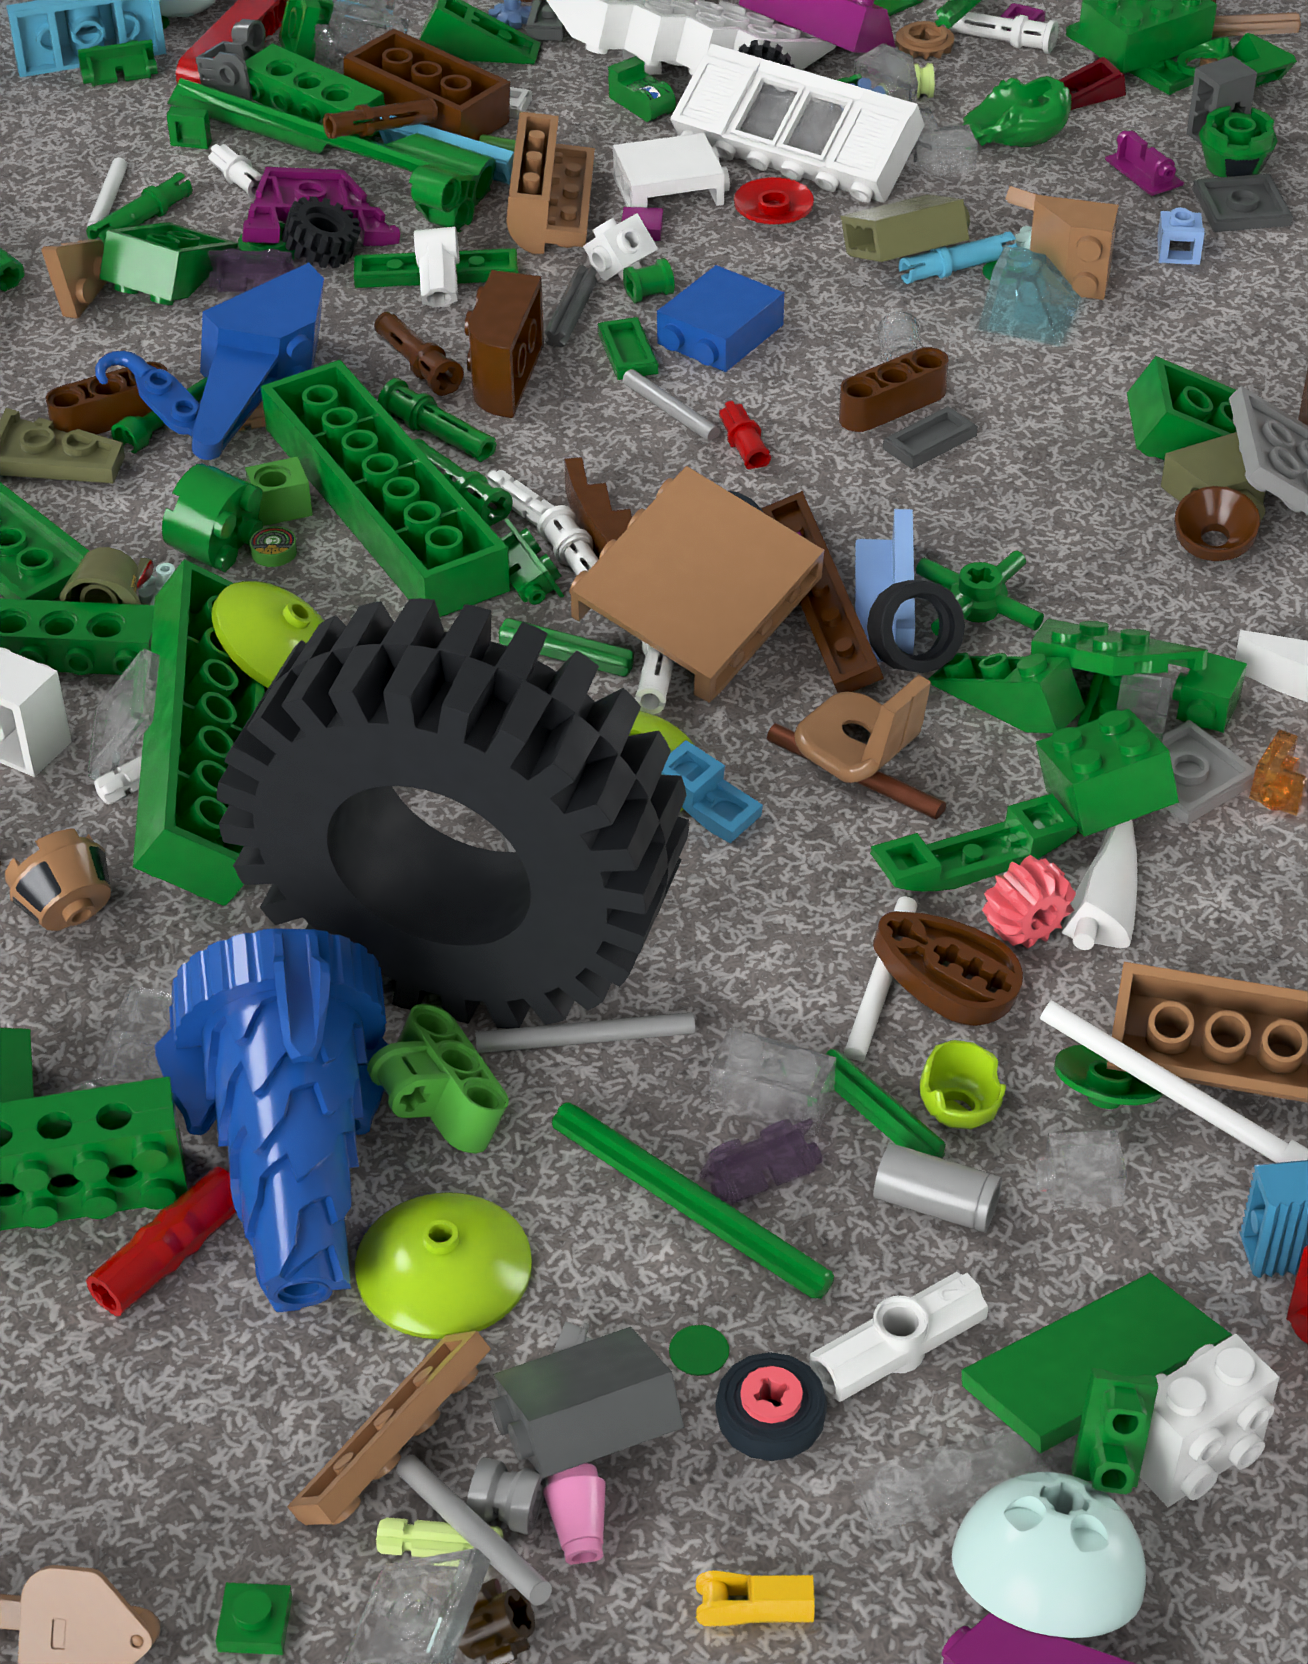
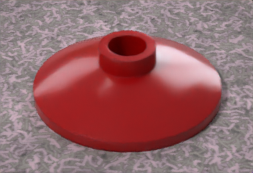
(773, 200)

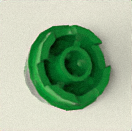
(1237, 142)

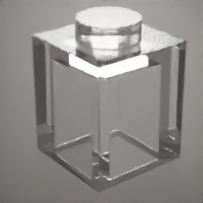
(1082, 1171)

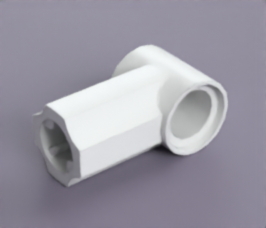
(437, 257)

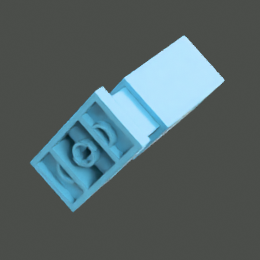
(52, 31)

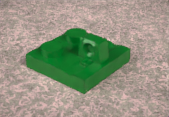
(299, 24)

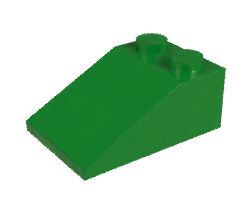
(159, 260)
(1177, 408)

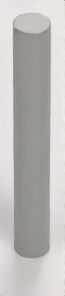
(671, 405)

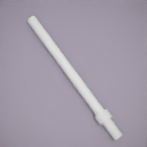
(1172, 1086)

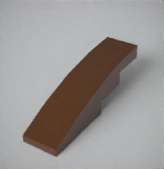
(593, 506)

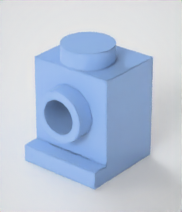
(1183, 227)

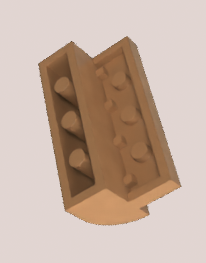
(548, 187)

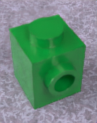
(1210, 694)

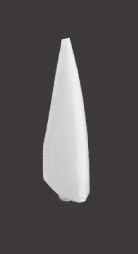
(1107, 894)

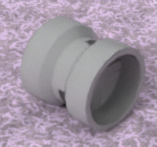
(506, 1495)

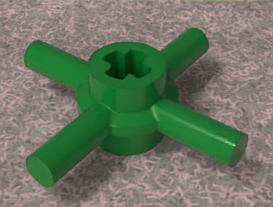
(982, 590)

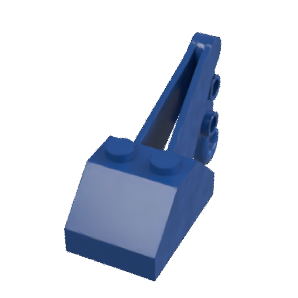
(243, 346)

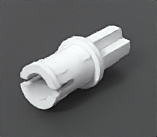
(235, 168)

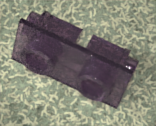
(235, 267)
(740, 1166)

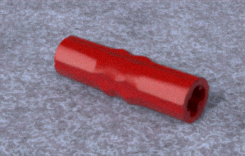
(163, 1243)

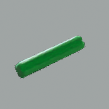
(563, 645)
(883, 1109)

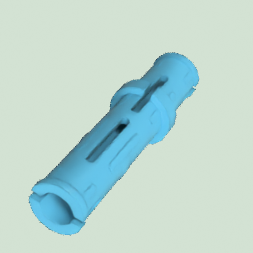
(944, 260)

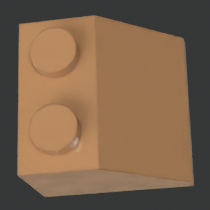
(1076, 240)

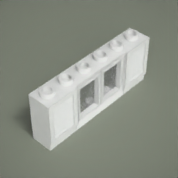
(799, 123)

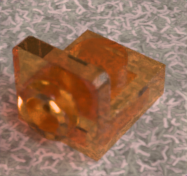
(1276, 776)

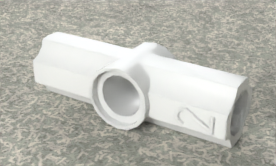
(898, 1335)

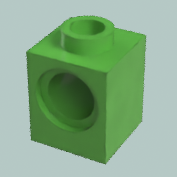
(284, 490)

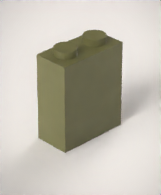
(905, 227)

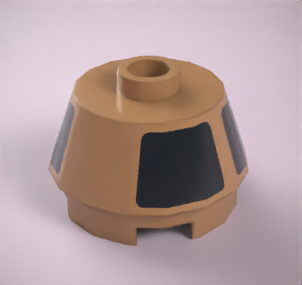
(61, 881)

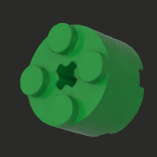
(212, 516)

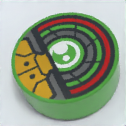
(273, 546)

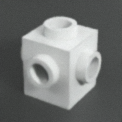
(619, 246)

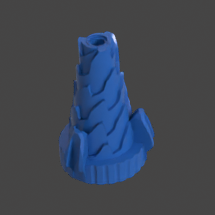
(278, 1050)

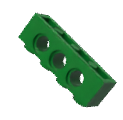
(305, 87)
(76, 634)

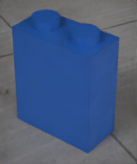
(720, 318)

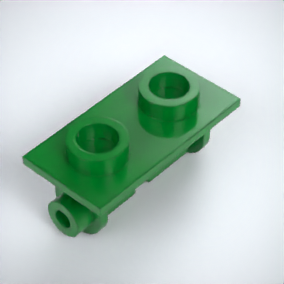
(100, 63)
(527, 573)

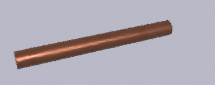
(878, 782)

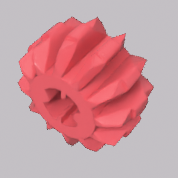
(1029, 901)

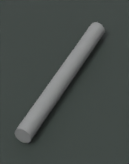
(585, 1032)
(474, 1530)

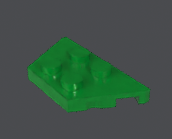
(1098, 650)

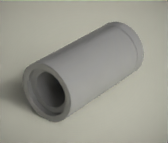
(937, 1187)

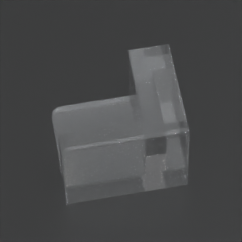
(1147, 698)

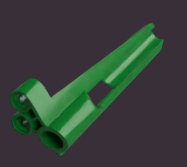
(444, 176)

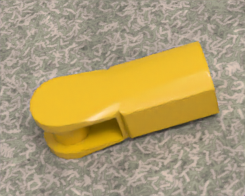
(768, 1598)

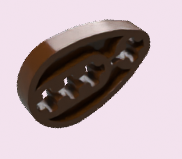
(919, 969)

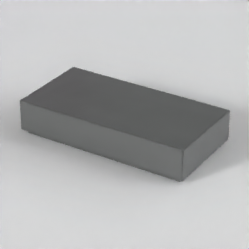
(930, 437)

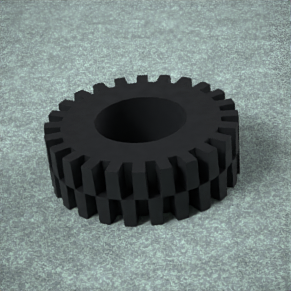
(495, 734)

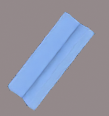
(880, 565)

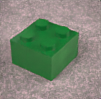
(1107, 771)

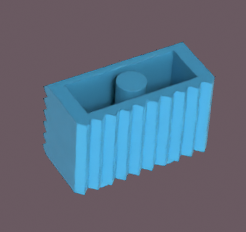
(1276, 1218)

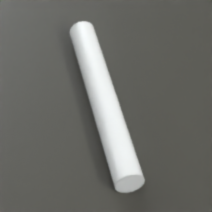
(108, 191)

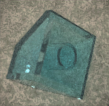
(1029, 298)

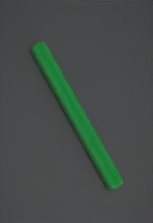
(694, 1201)

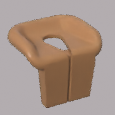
(890, 725)

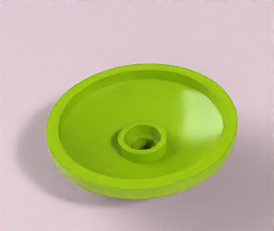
(261, 626)
(447, 1285)

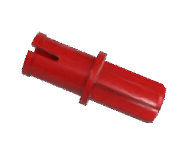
(744, 435)

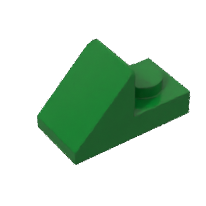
(1264, 58)

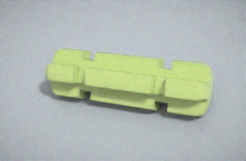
(422, 1538)

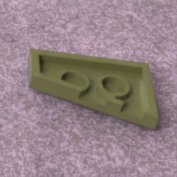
(48, 453)

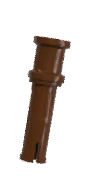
(426, 359)

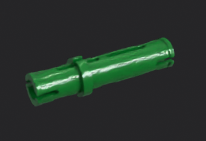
(151, 203)

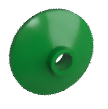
(1104, 1087)

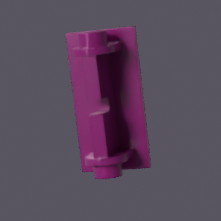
(1144, 165)

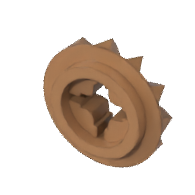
(937, 39)

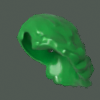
(1017, 115)

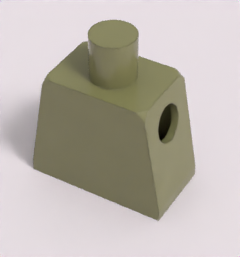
(1206, 465)

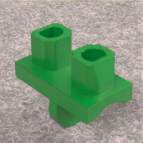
(1114, 1430)

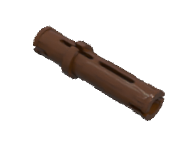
(342, 123)

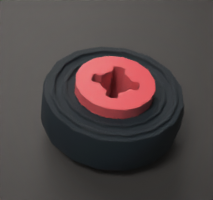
(755, 1423)

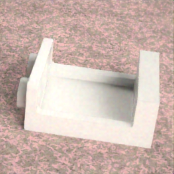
(668, 168)

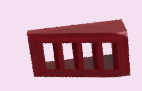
(1095, 83)

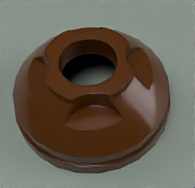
(1221, 511)

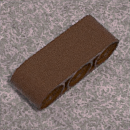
(893, 389)
(97, 406)

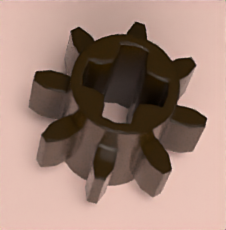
(498, 1625)

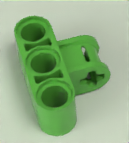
(440, 1077)

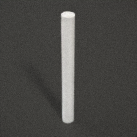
(873, 999)

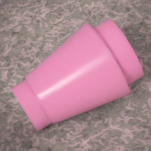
(577, 1512)

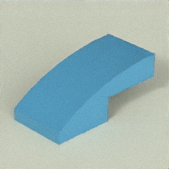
(709, 797)

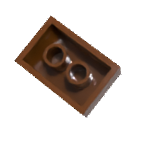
(504, 340)

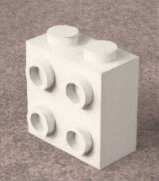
(1208, 1420)

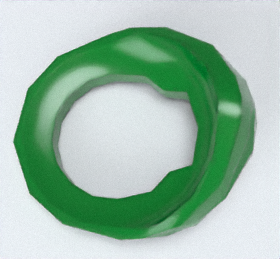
(1217, 48)

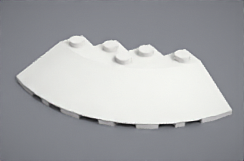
(680, 30)

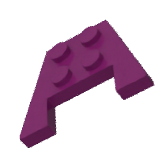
(284, 185)

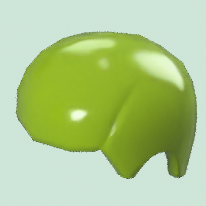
(961, 1073)

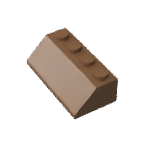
(1216, 1030)

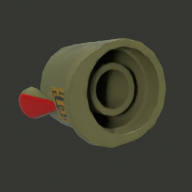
(107, 577)

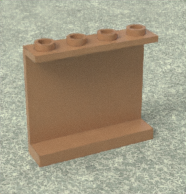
(700, 578)

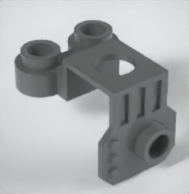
(228, 68)

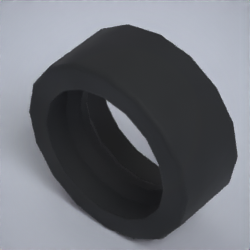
(949, 634)

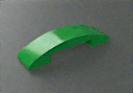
(947, 864)

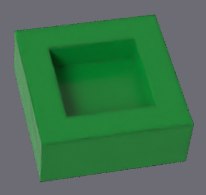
(189, 127)
(254, 1618)

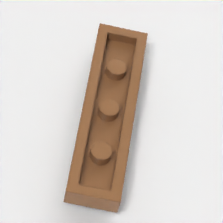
(375, 1445)

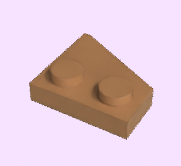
(75, 274)

